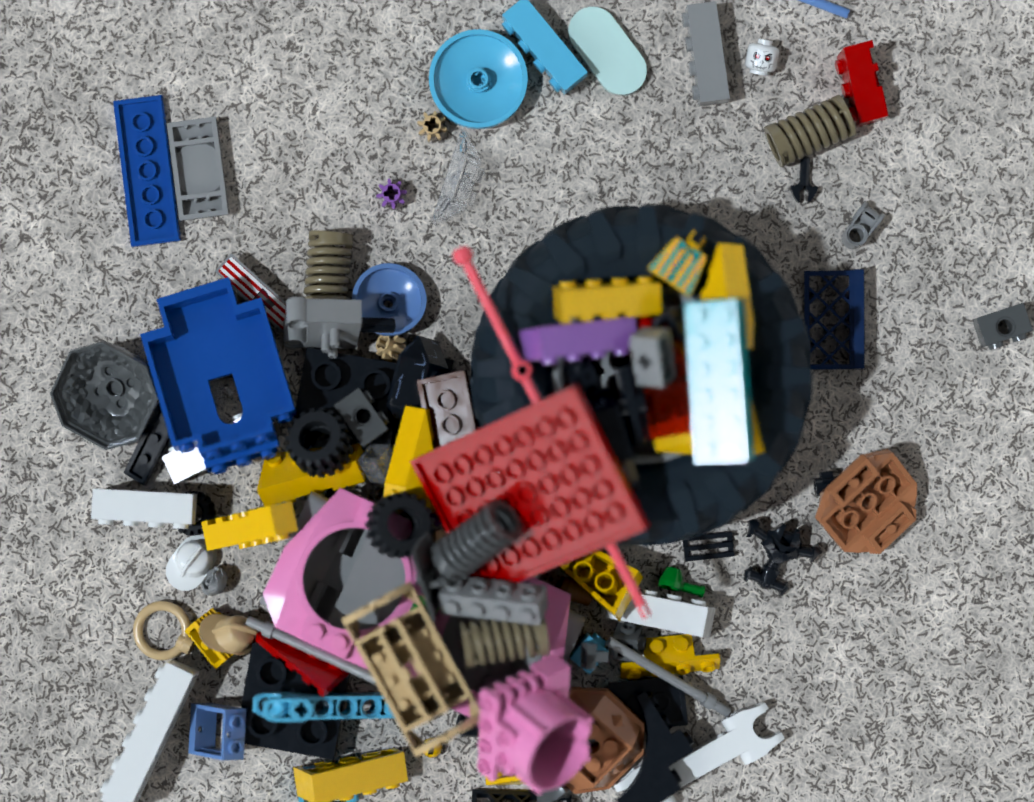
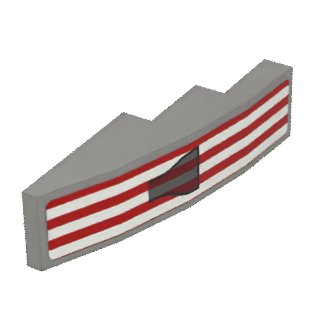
(252, 288)

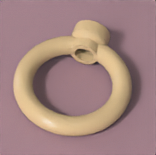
(183, 643)

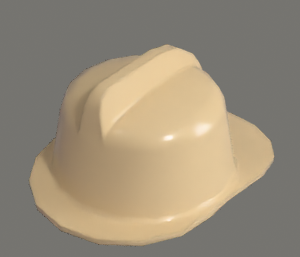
(227, 634)

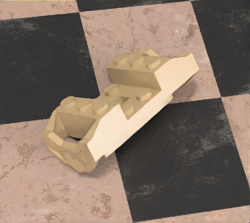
(429, 693)

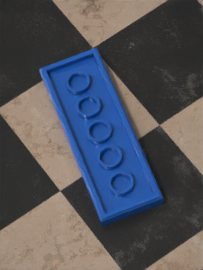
(147, 171)

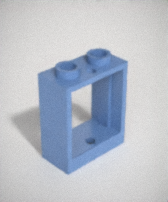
(203, 742)

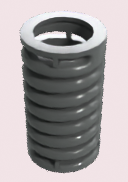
(477, 540)

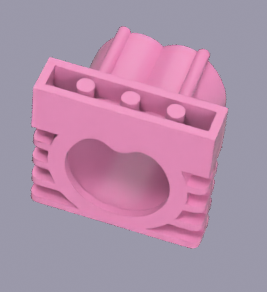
(533, 728)

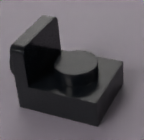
(583, 374)

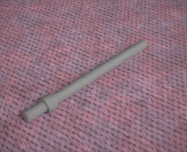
(268, 630)
(706, 699)

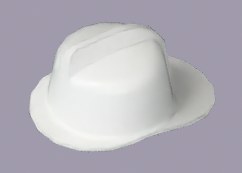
(190, 563)

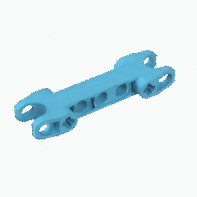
(301, 706)

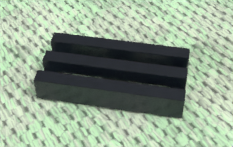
(729, 544)

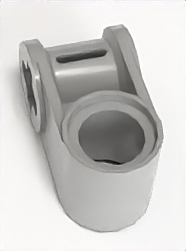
(864, 223)

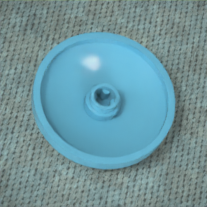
(478, 79)

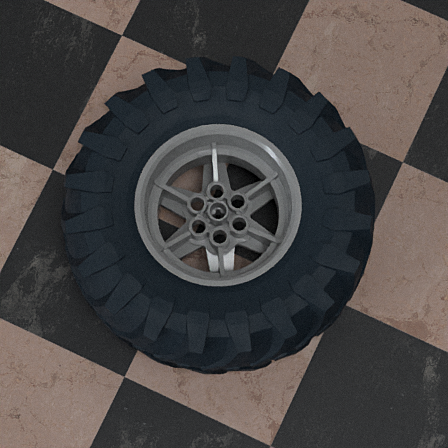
(622, 242)

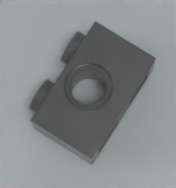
(987, 326)
(349, 408)

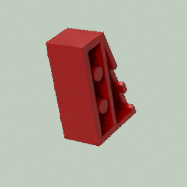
(861, 84)

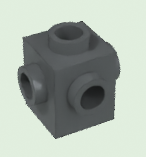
(631, 636)

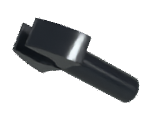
(803, 182)

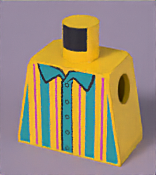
(680, 263)

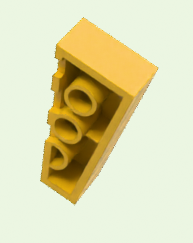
(250, 527)

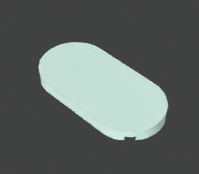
(607, 51)

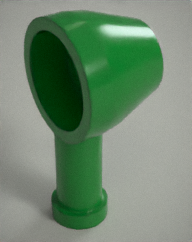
(673, 580)

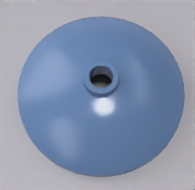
(392, 284)

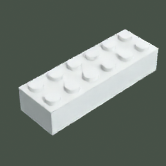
(151, 732)

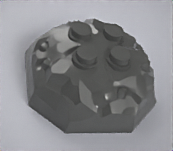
(105, 394)

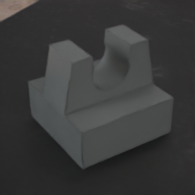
(591, 655)

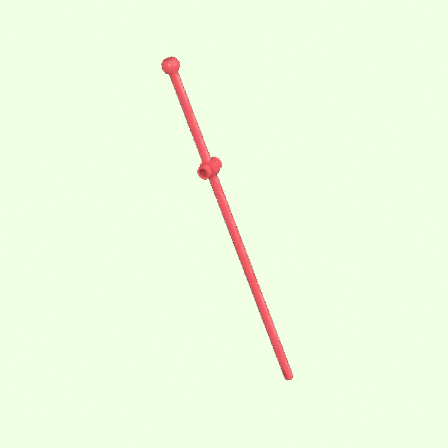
(463, 257)

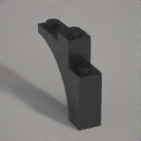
(663, 749)

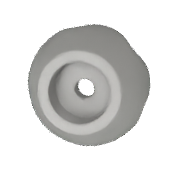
(215, 581)

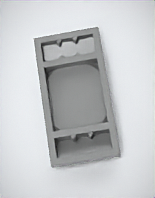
(198, 168)

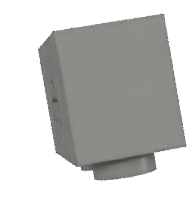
(653, 357)

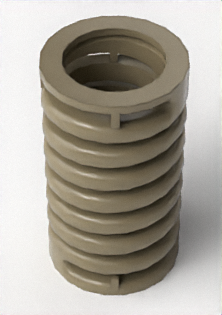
(830, 131)
(318, 270)
(497, 633)

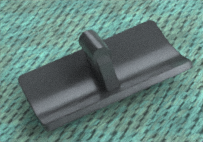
(427, 574)

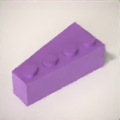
(577, 339)

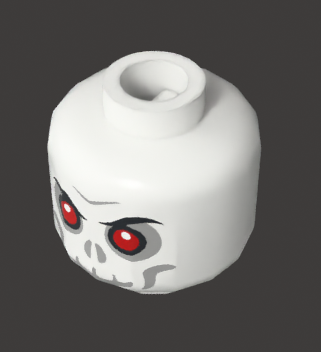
(762, 57)

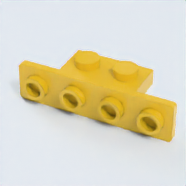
(673, 654)

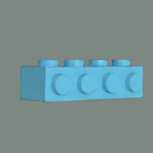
(544, 45)

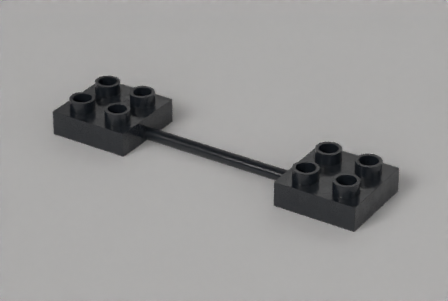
(321, 386)

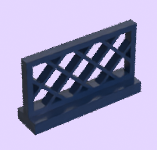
(856, 318)

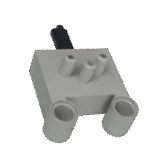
(328, 324)

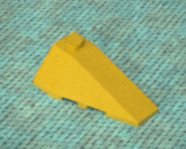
(413, 440)

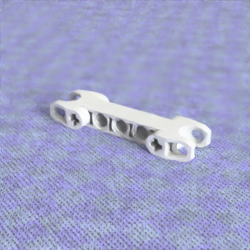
(735, 741)

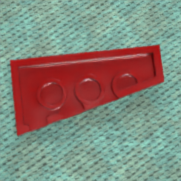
(313, 670)

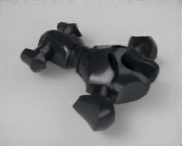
(780, 547)

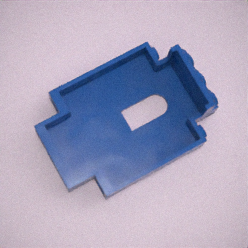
(208, 339)

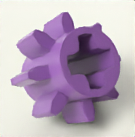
(397, 198)

